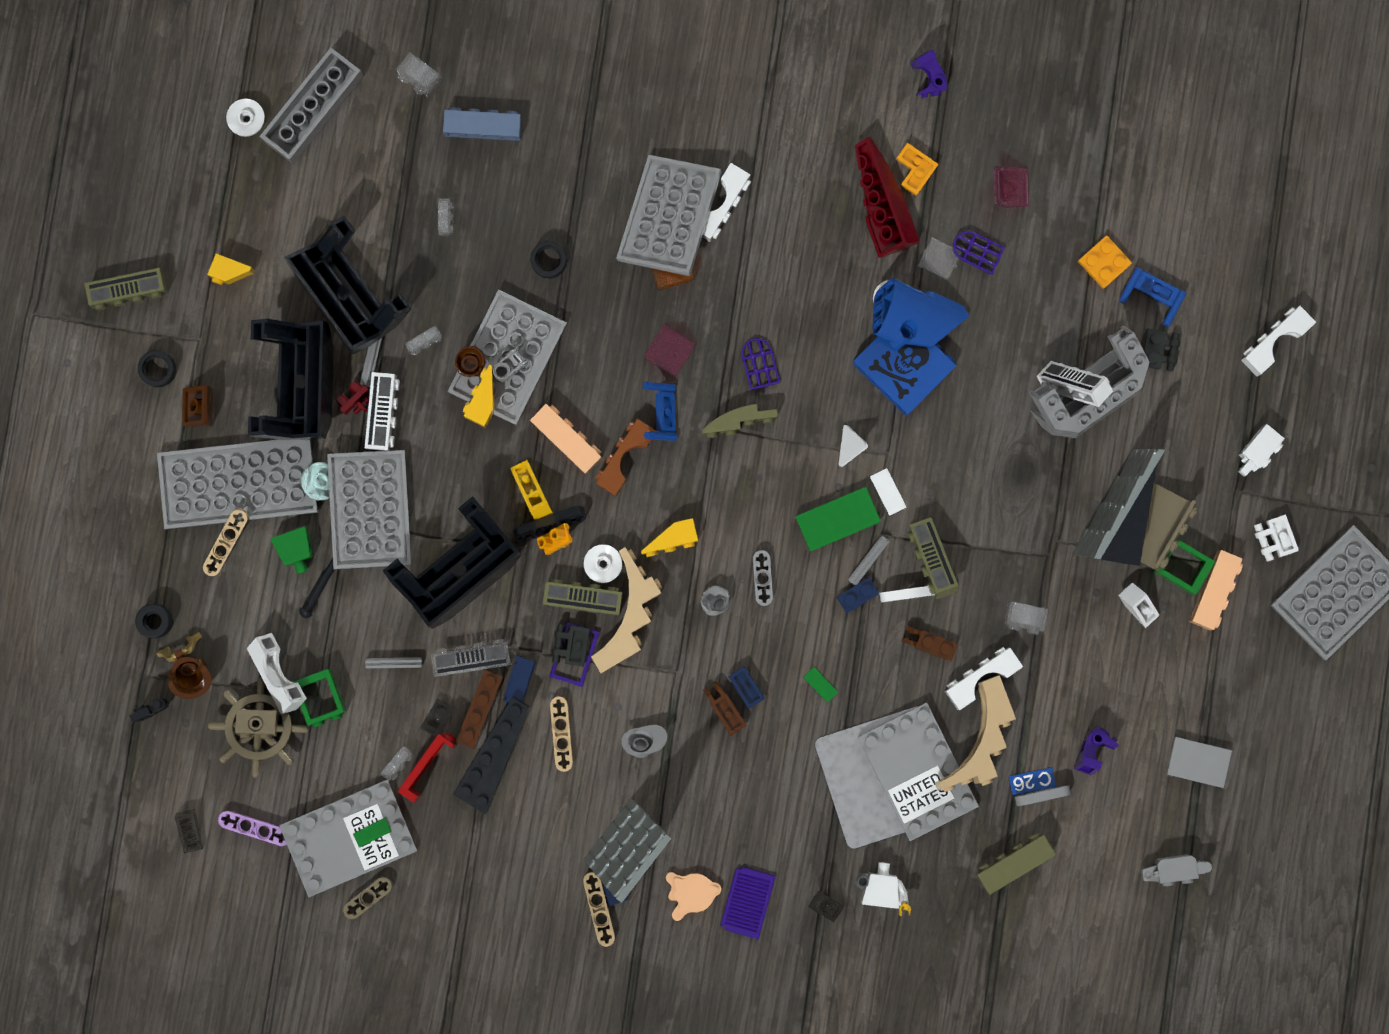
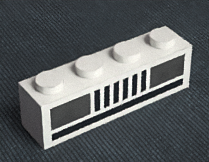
(1076, 383)
(381, 412)

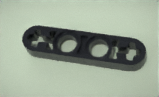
(532, 529)

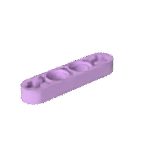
(255, 826)

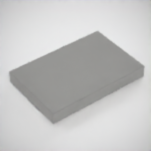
(1198, 762)

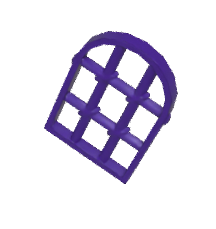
(985, 248)
(765, 369)

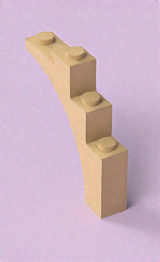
(640, 592)
(995, 713)

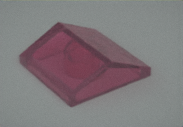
(1010, 187)
(669, 350)

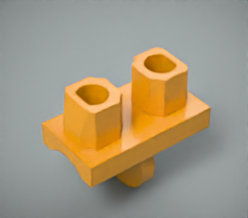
(555, 539)

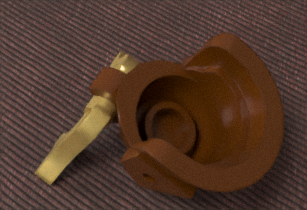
(189, 675)

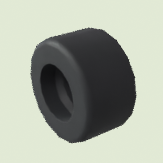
(145, 612)

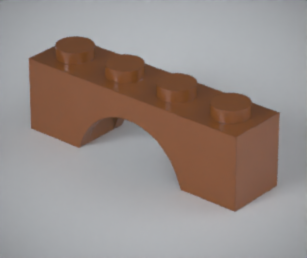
(612, 478)

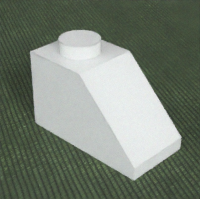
(1139, 604)

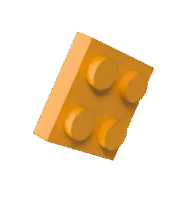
(1104, 262)

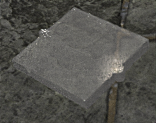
(939, 259)

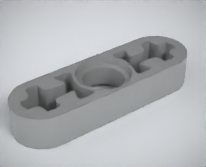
(768, 591)
(1042, 795)

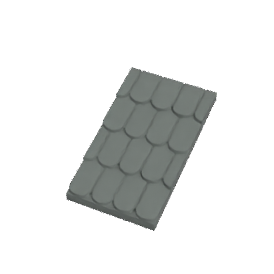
(1122, 519)
(626, 850)

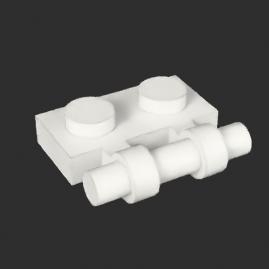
(1281, 535)

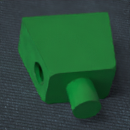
(294, 548)

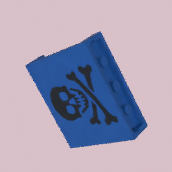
(904, 373)

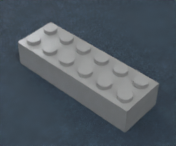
(311, 105)

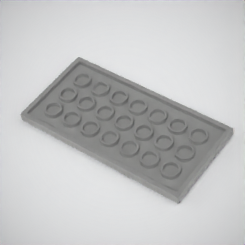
(212, 482)

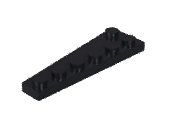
(486, 770)

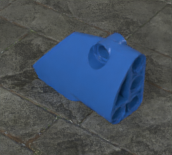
(913, 316)

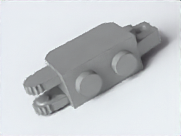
(1175, 868)

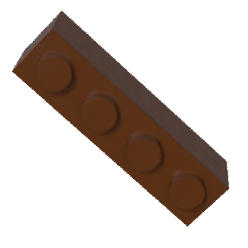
(480, 709)

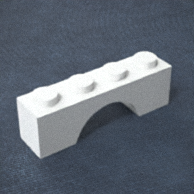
(734, 181)
(1261, 356)
(265, 655)
(962, 691)

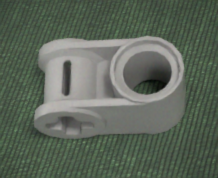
(510, 365)

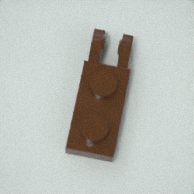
(932, 644)
(725, 710)

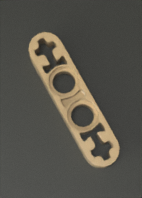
(224, 541)
(565, 733)
(601, 908)

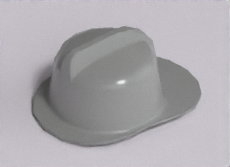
(644, 740)

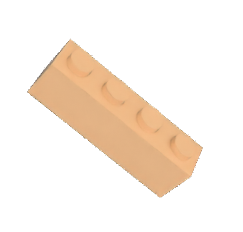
(566, 439)
(1216, 590)

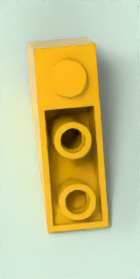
(482, 404)
(678, 534)

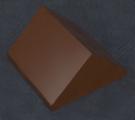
(197, 406)

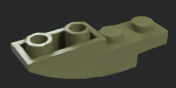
(730, 422)

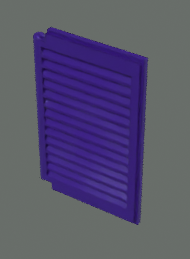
(747, 902)

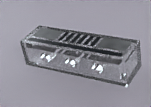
(471, 659)

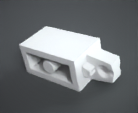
(1259, 449)

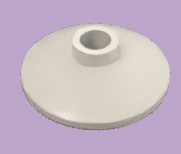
(237, 113)
(598, 554)

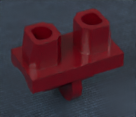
(359, 393)

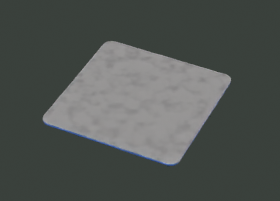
(855, 788)

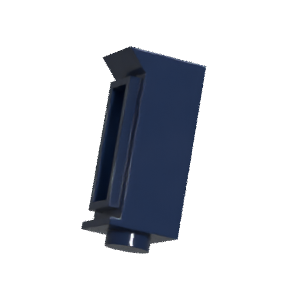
(519, 679)

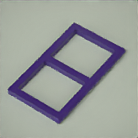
(588, 658)

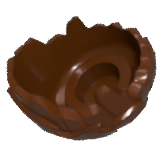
(470, 361)

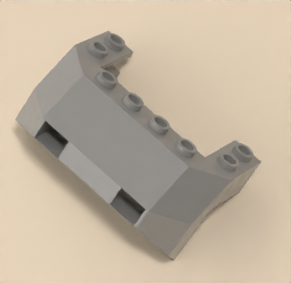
(1122, 366)

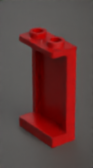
(407, 787)

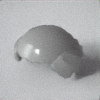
(715, 600)

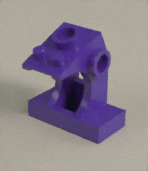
(929, 64)
(1087, 758)

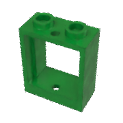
(1200, 575)
(334, 715)

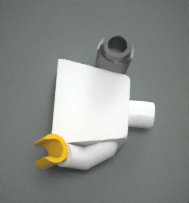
(883, 889)

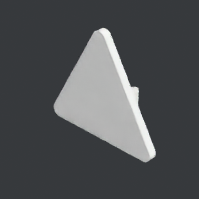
(850, 446)

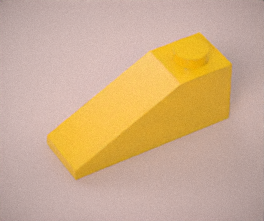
(531, 490)

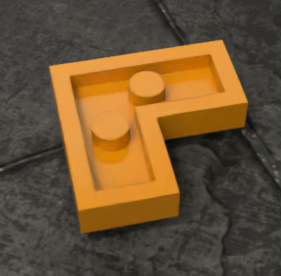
(920, 166)

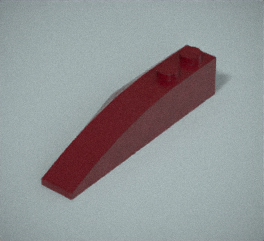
(887, 211)

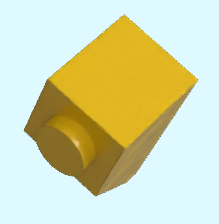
(227, 270)

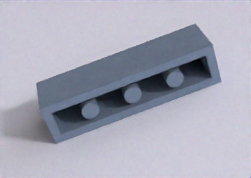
(482, 124)

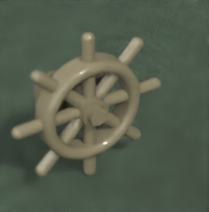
(257, 724)

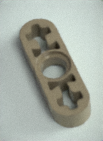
(353, 902)

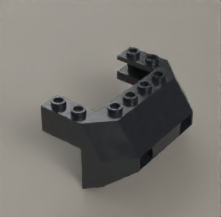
(342, 292)
(303, 380)
(459, 573)

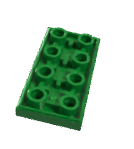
(838, 519)

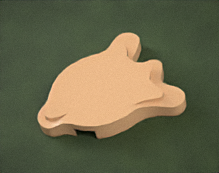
(691, 892)

